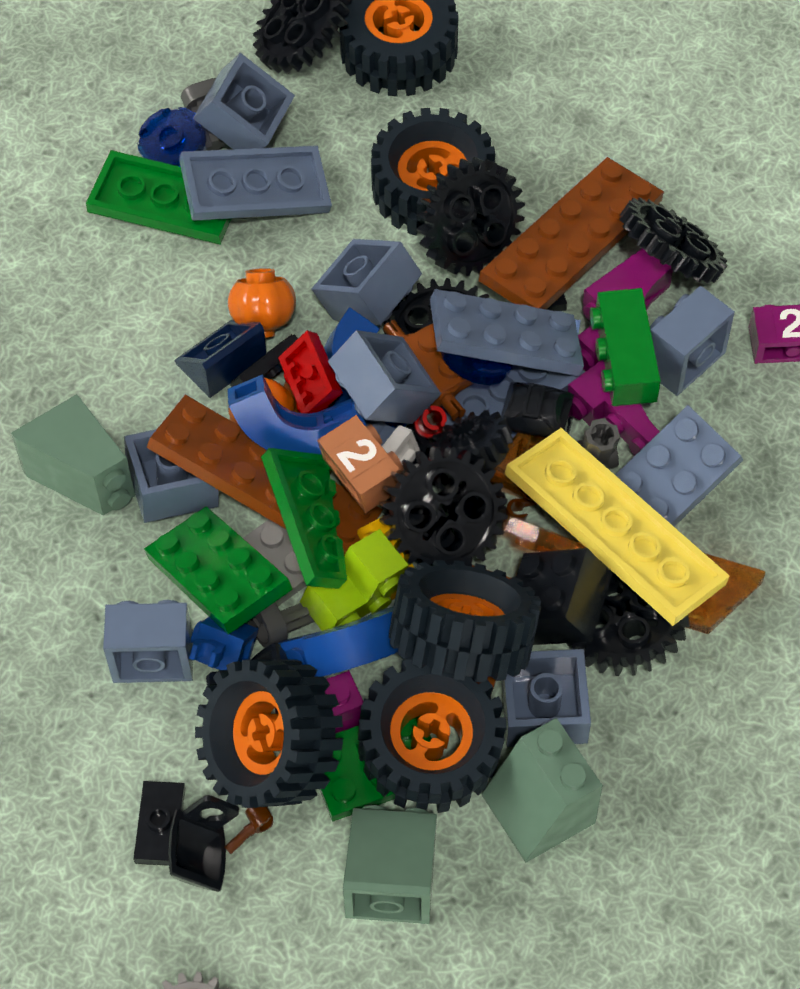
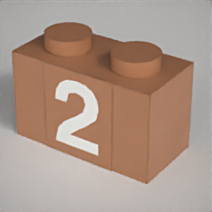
(360, 461)

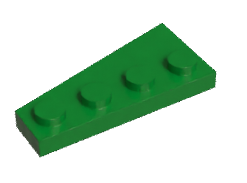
(306, 505)

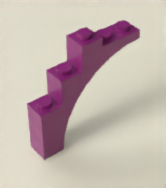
(589, 399)

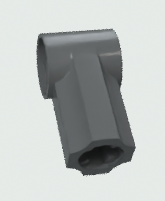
(602, 442)

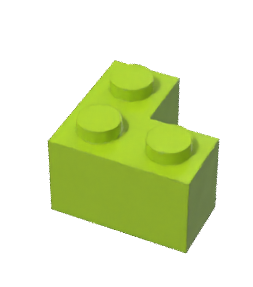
(372, 577)

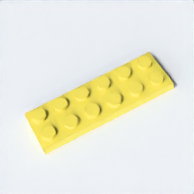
(617, 526)

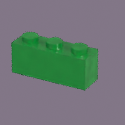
(625, 347)

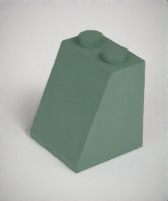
(75, 457)
(544, 791)
(390, 865)

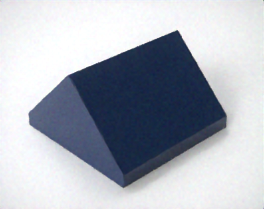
(223, 355)

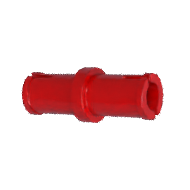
(430, 422)

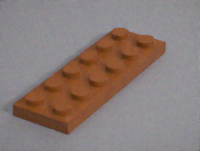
(567, 237)
(232, 463)

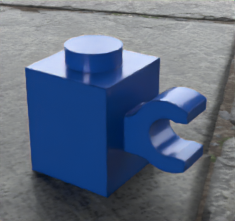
(217, 648)

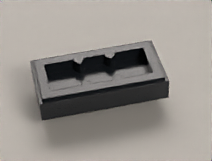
(267, 364)
(155, 819)

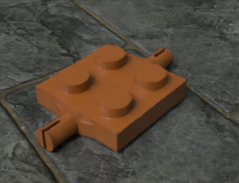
(447, 381)

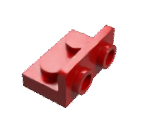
(309, 374)

